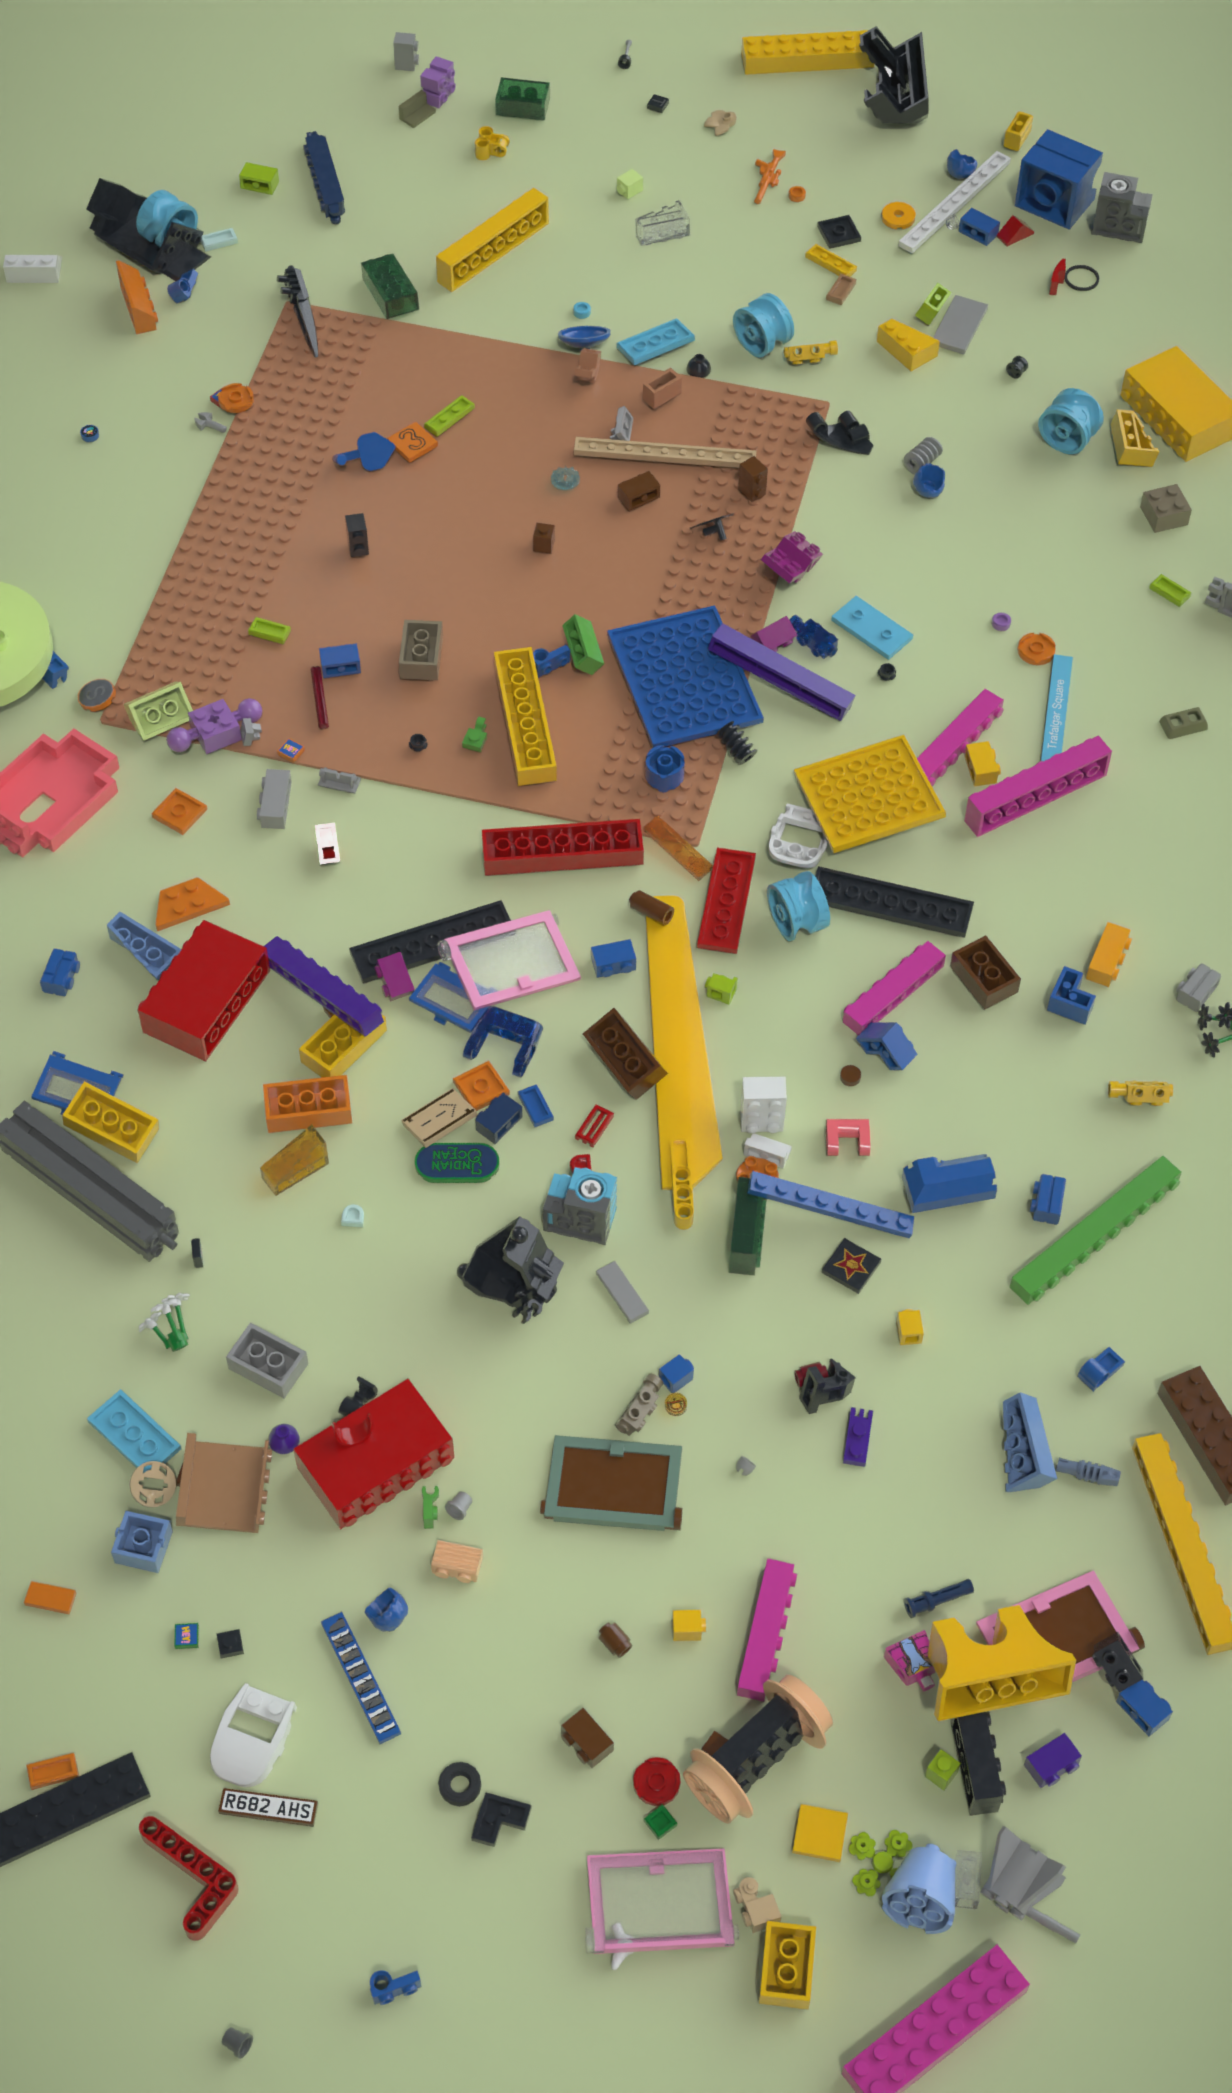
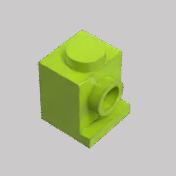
(721, 988)

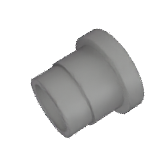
(458, 1506)

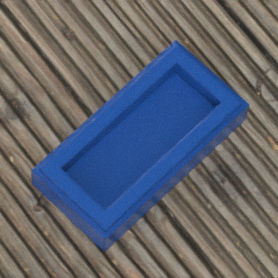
(535, 1105)

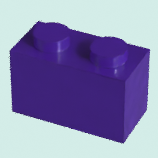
(1053, 1760)

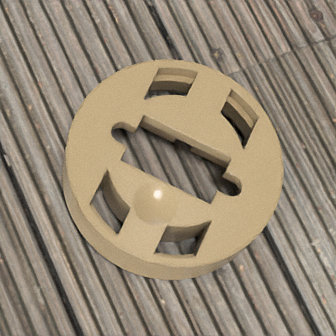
(151, 1495)

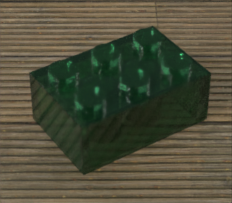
(522, 98)

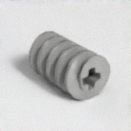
(923, 453)

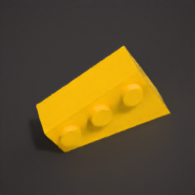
(1131, 441)

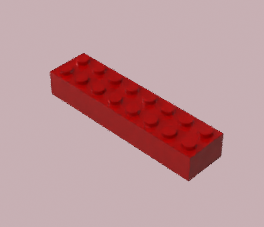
(562, 847)

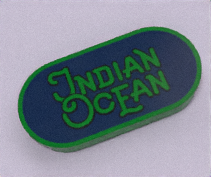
(457, 1162)

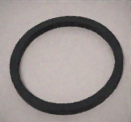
(1082, 288)

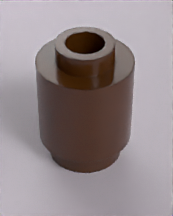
(615, 1639)

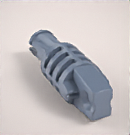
(1100, 1474)

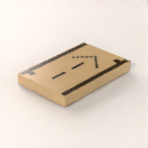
(439, 1117)

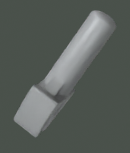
(206, 421)

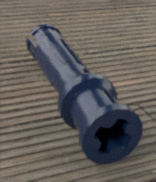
(928, 1601)

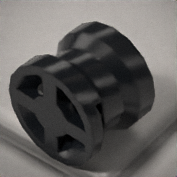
(1017, 367)

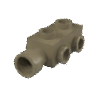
(640, 1406)

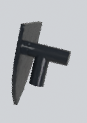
(718, 527)

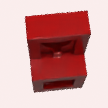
(1058, 276)

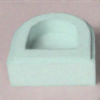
(353, 1216)

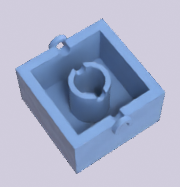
(141, 1541)

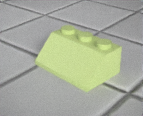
(159, 710)

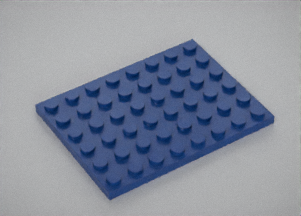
(680, 683)

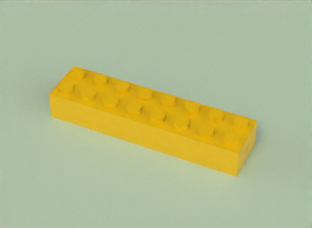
(803, 52)
(492, 239)
(525, 716)

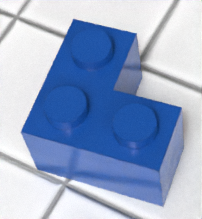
(1068, 999)
(889, 1042)

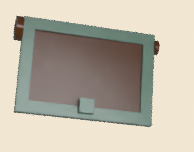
(614, 1484)

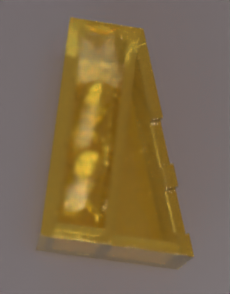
(295, 1161)

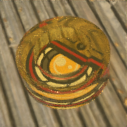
(676, 1404)

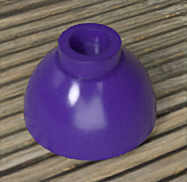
(283, 1439)

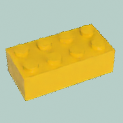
(337, 1047)
(110, 1122)

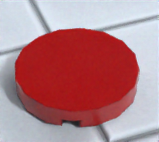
(656, 1781)

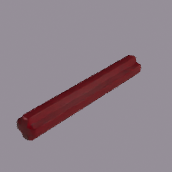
(319, 697)

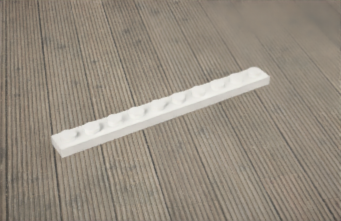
(954, 202)

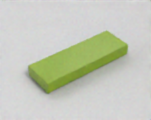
(449, 415)

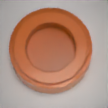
(797, 194)

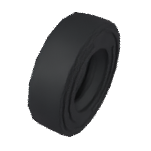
(459, 1769)

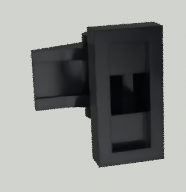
(825, 1390)

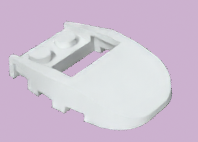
(793, 852)
(244, 1758)

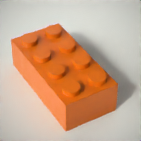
(307, 1102)

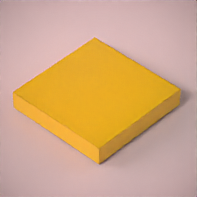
(820, 1833)

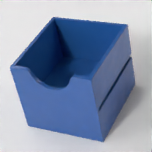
(1057, 179)

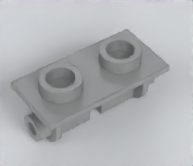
(339, 781)

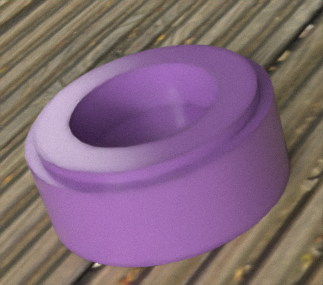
(1001, 621)

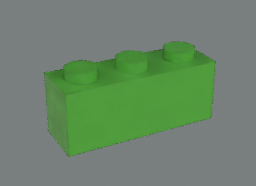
(583, 644)

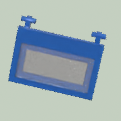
(446, 998)
(64, 1078)

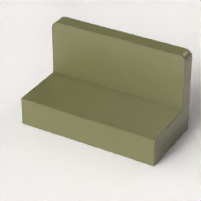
(415, 109)

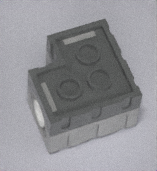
(1121, 209)

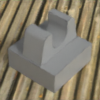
(249, 731)

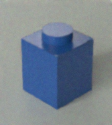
(676, 1373)

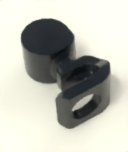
(366, 1392)

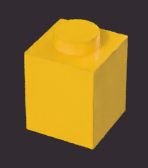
(909, 1327)
(688, 1625)

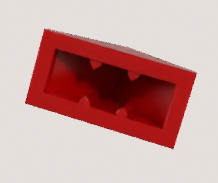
(1014, 231)

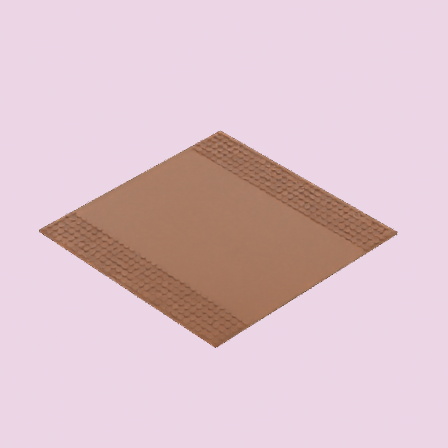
(458, 549)

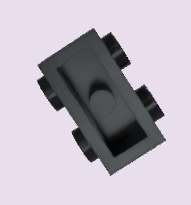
(1118, 1662)

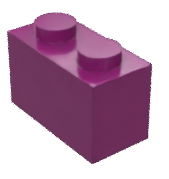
(776, 634)
(394, 976)

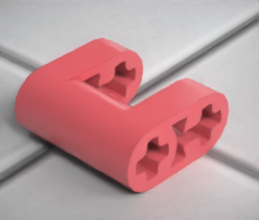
(848, 1129)

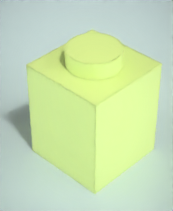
(629, 184)

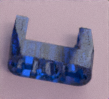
(508, 1026)

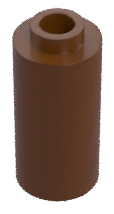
(651, 907)

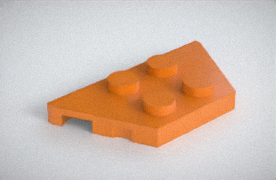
(187, 902)

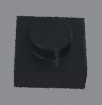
(230, 1643)

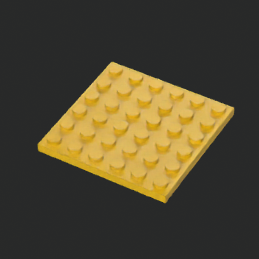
(869, 793)

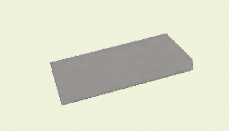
(960, 324)

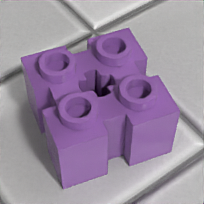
(438, 81)

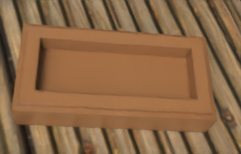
(841, 289)

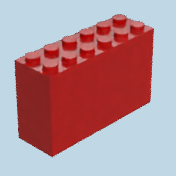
(204, 990)
(400, 1451)

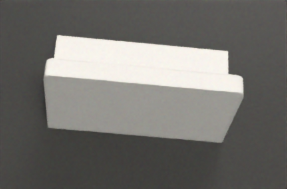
(767, 1149)

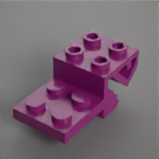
(793, 557)

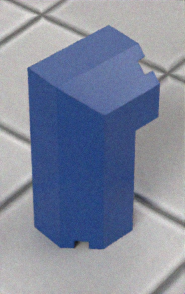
(949, 1182)

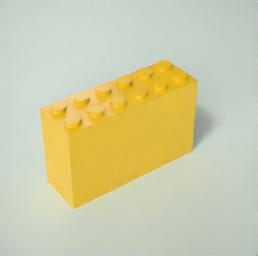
(1179, 403)

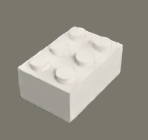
(763, 1104)

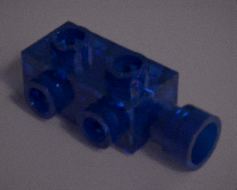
(815, 637)

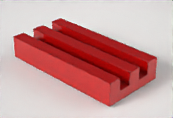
(587, 1139)

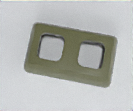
(1188, 726)

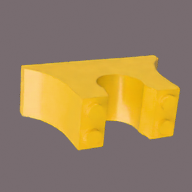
(990, 1677)

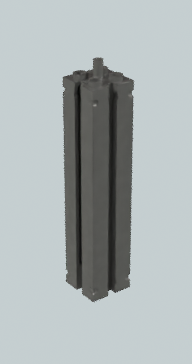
(88, 1181)

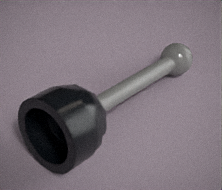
(625, 58)

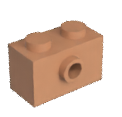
(662, 388)

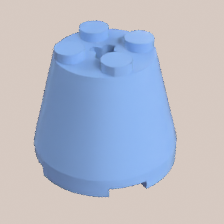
(922, 1891)

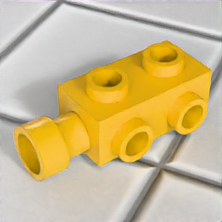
(806, 352)
(1151, 1092)

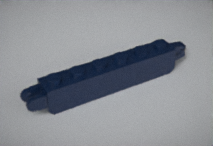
(324, 176)

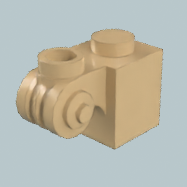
(756, 1910)

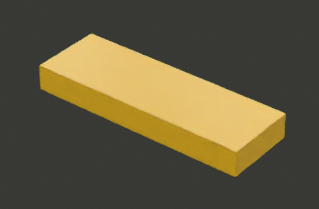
(830, 261)

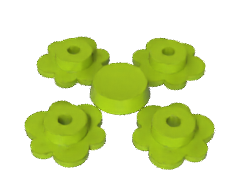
(881, 1861)

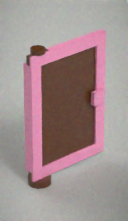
(1073, 1620)

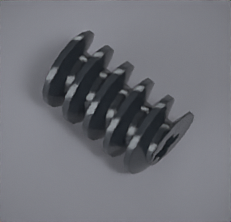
(736, 744)

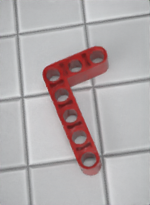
(193, 1869)

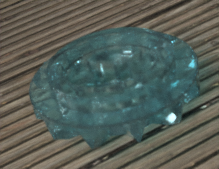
(572, 478)

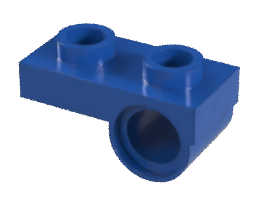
(181, 289)
(546, 661)
(1100, 1369)
(404, 1985)

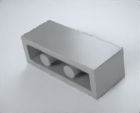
(274, 799)

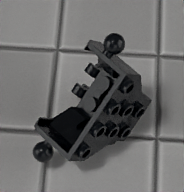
(514, 1269)

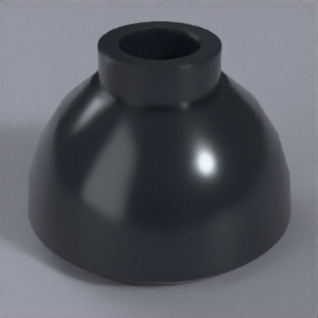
(698, 366)

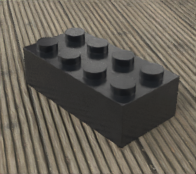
(978, 1763)

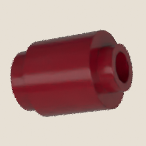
(800, 1374)

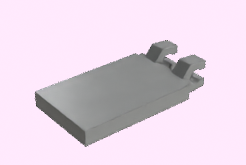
(1220, 596)

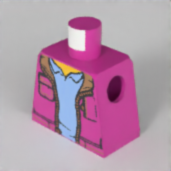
(911, 1661)

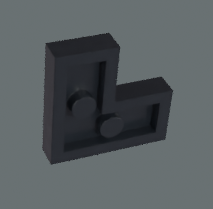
(497, 1812)

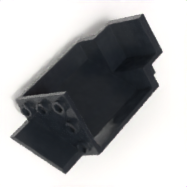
(115, 223)

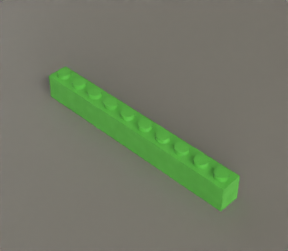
(1095, 1230)

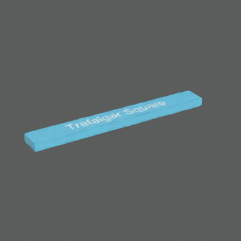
(1057, 706)

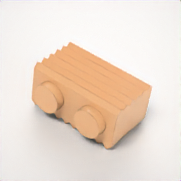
(457, 1561)

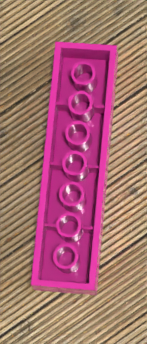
(1037, 786)
(937, 2026)

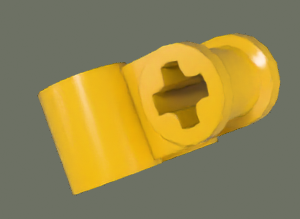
(490, 144)

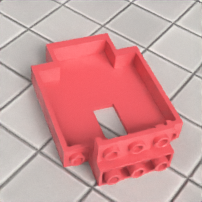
(71, 773)

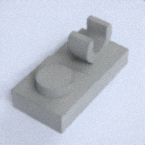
(624, 425)

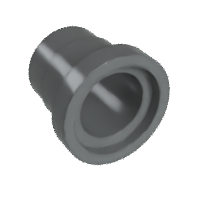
(237, 2042)

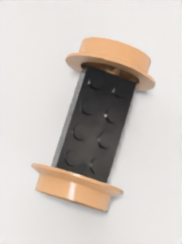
(728, 1774)

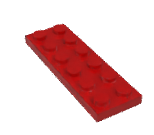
(726, 900)

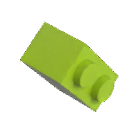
(259, 178)
(933, 303)

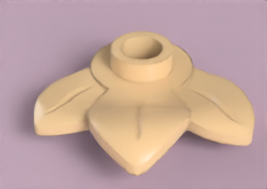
(721, 121)

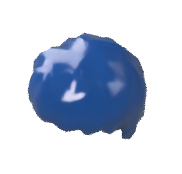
(960, 165)
(929, 480)
(387, 1610)

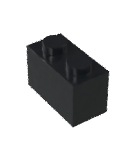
(357, 535)

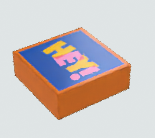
(290, 750)

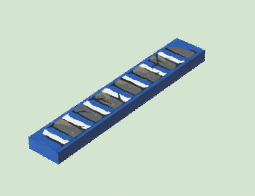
(361, 1678)

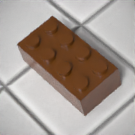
(625, 1053)

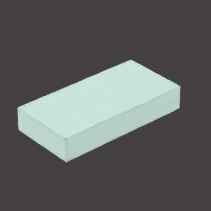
(219, 239)

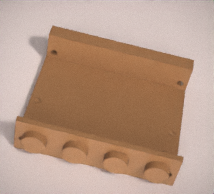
(223, 1486)

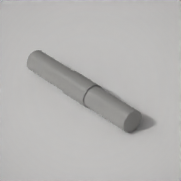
(1053, 1925)

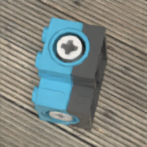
(581, 1205)

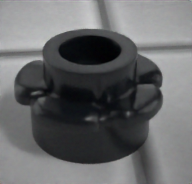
(887, 672)
(418, 742)

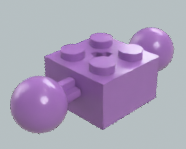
(214, 726)

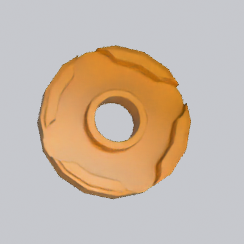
(898, 208)

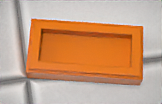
(50, 1597)
(52, 1771)

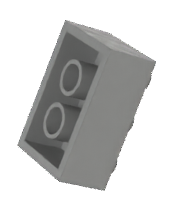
(267, 1360)

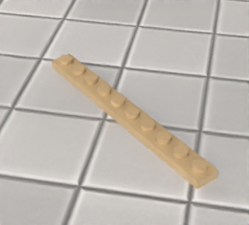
(661, 452)

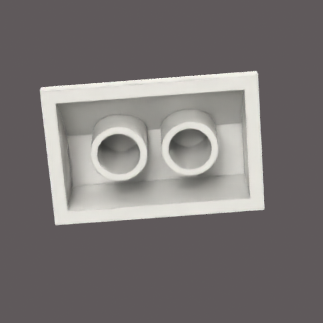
(32, 268)

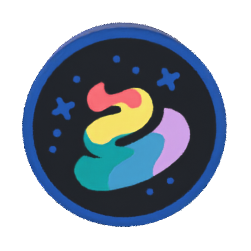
(89, 433)

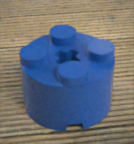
(664, 768)

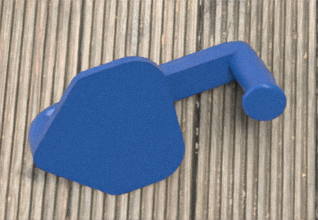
(372, 450)

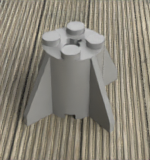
(1020, 1875)

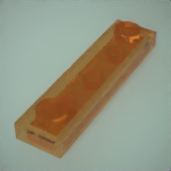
(678, 848)

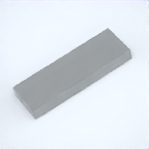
(622, 1292)

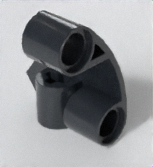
(845, 434)

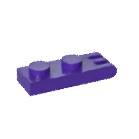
(858, 1438)

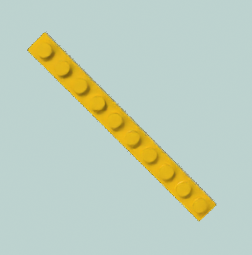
(1184, 1542)

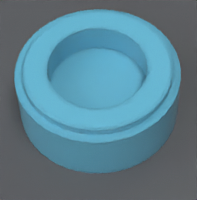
(581, 310)

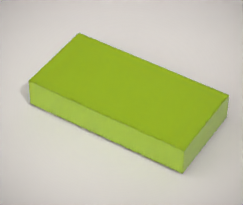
(1170, 590)
(269, 630)

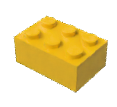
(787, 1965)

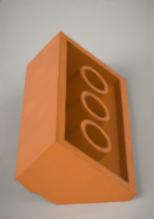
(137, 298)

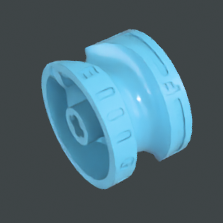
(158, 213)
(763, 324)
(1071, 421)
(798, 904)

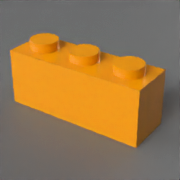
(1109, 954)

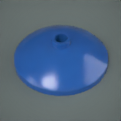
(584, 336)

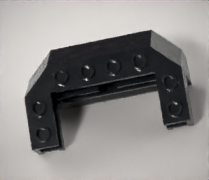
(902, 78)

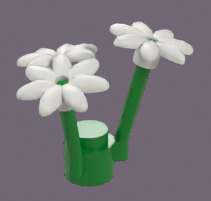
(176, 1339)

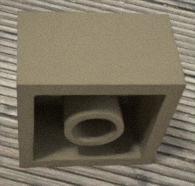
(1165, 508)

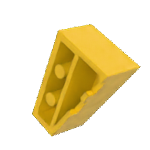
(907, 344)

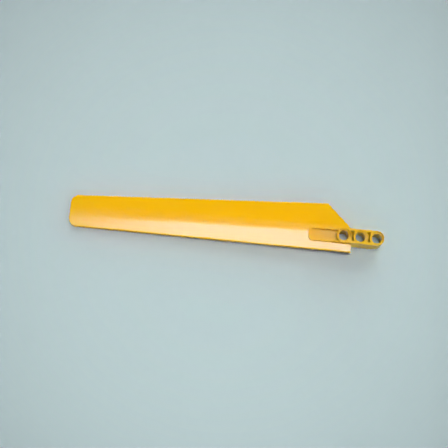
(685, 1095)

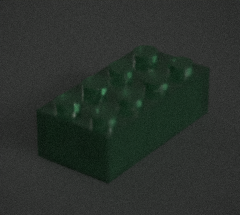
(390, 286)
(747, 1230)

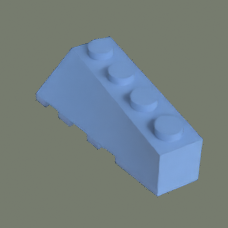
(148, 947)
(1026, 1445)

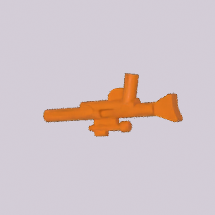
(767, 171)

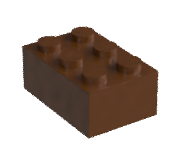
(985, 972)

